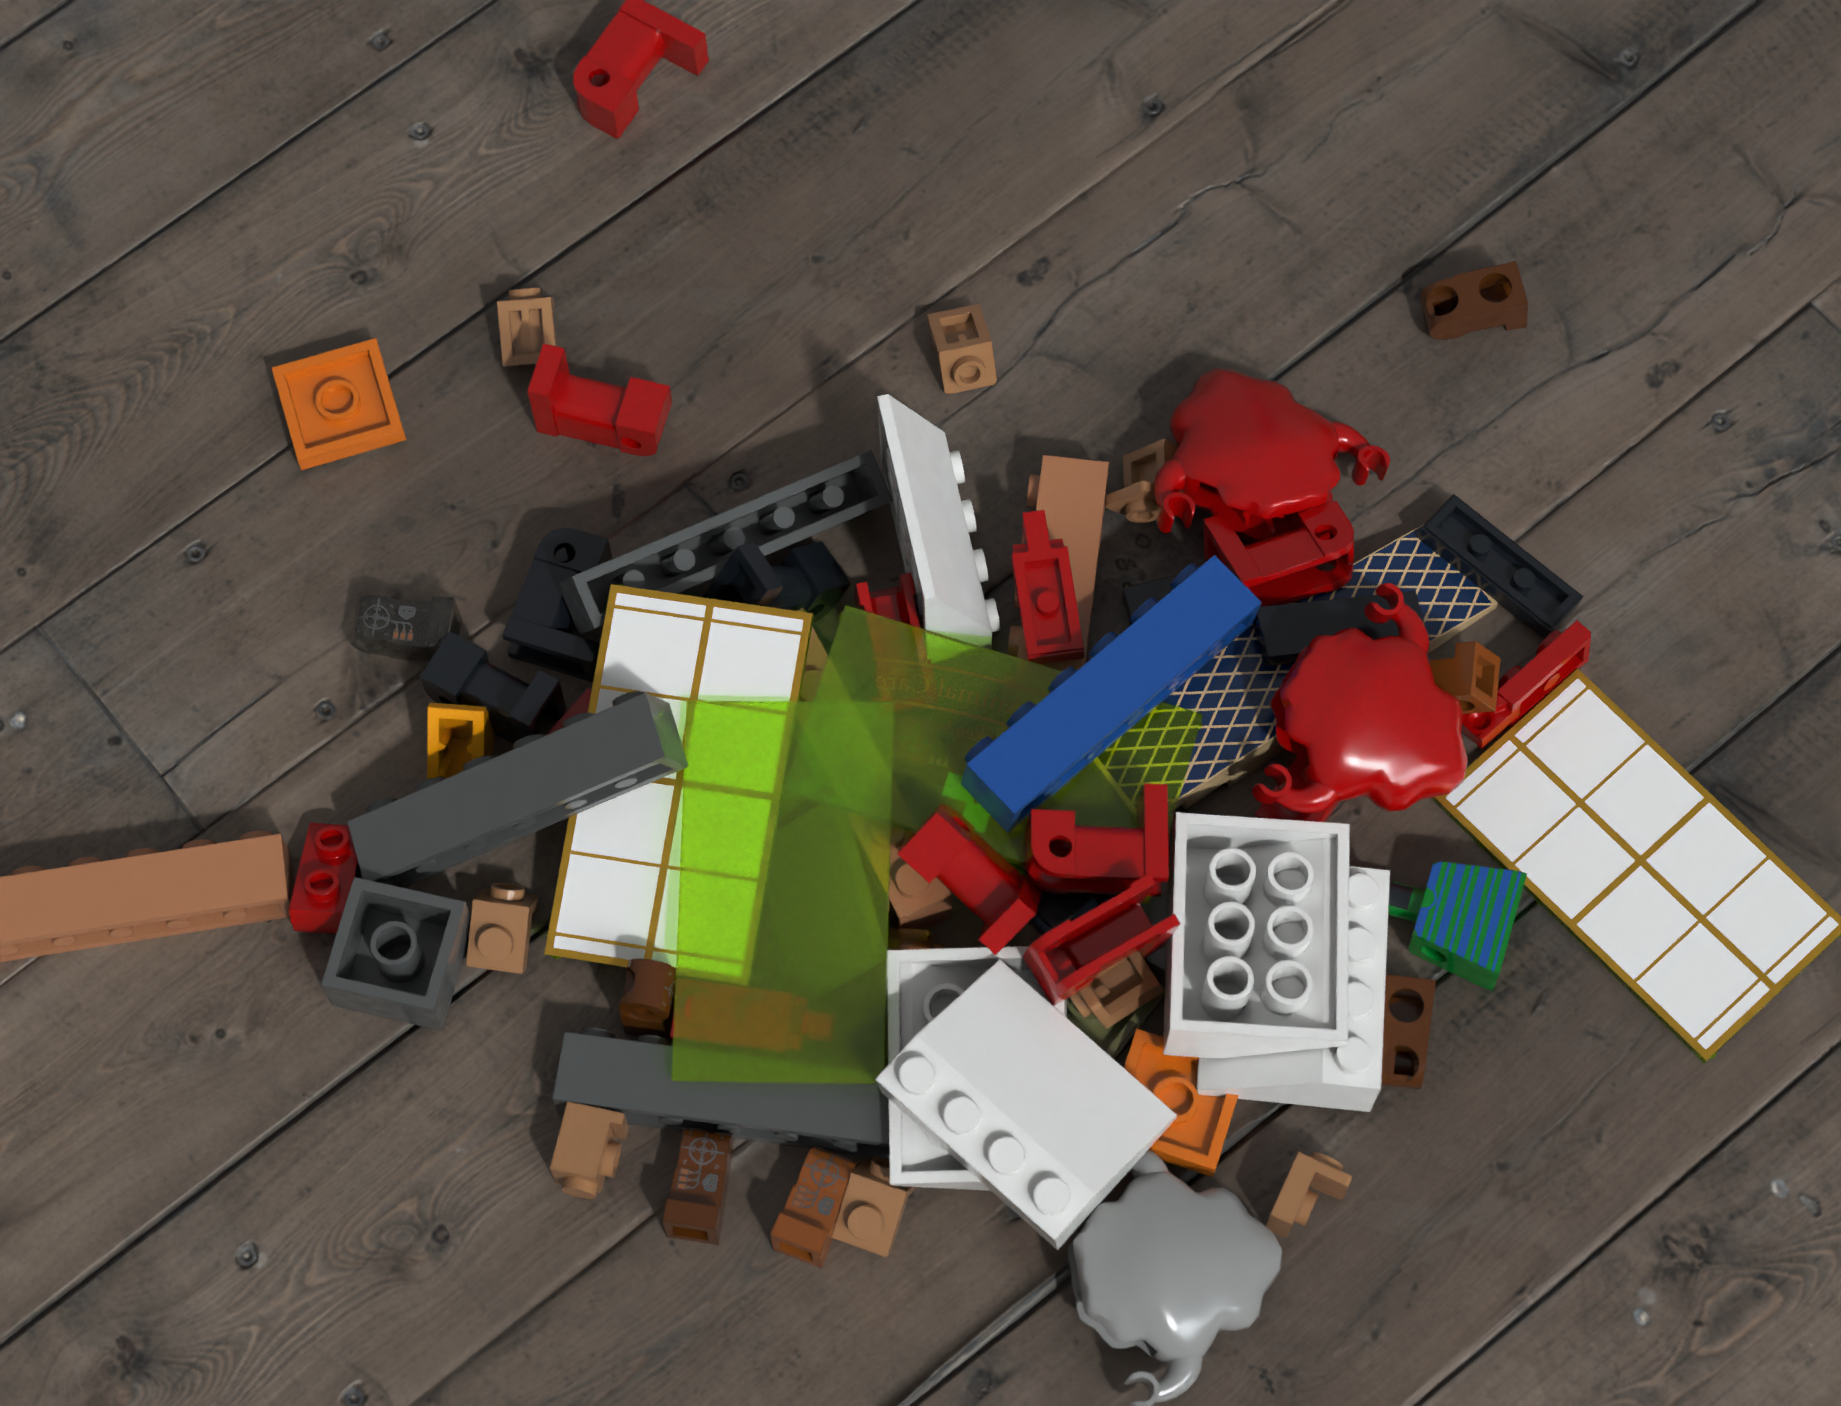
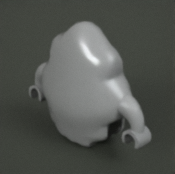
(1170, 1272)

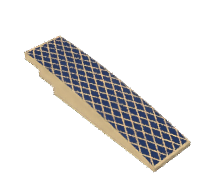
(1237, 687)

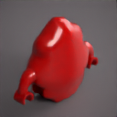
(1254, 456)
(1367, 719)

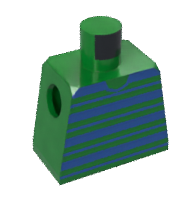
(1461, 918)

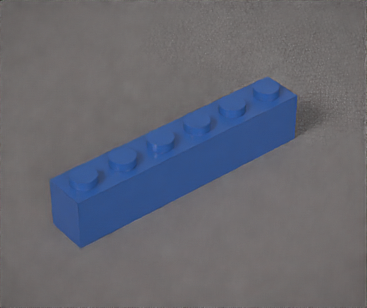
(1109, 692)

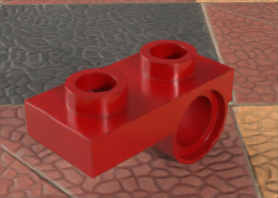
(323, 879)

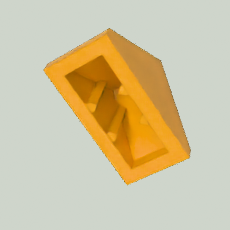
(456, 737)

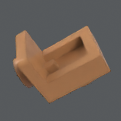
(1139, 472)
(501, 928)
(1118, 990)
(871, 1208)

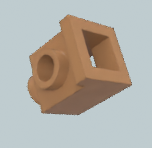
(587, 1149)

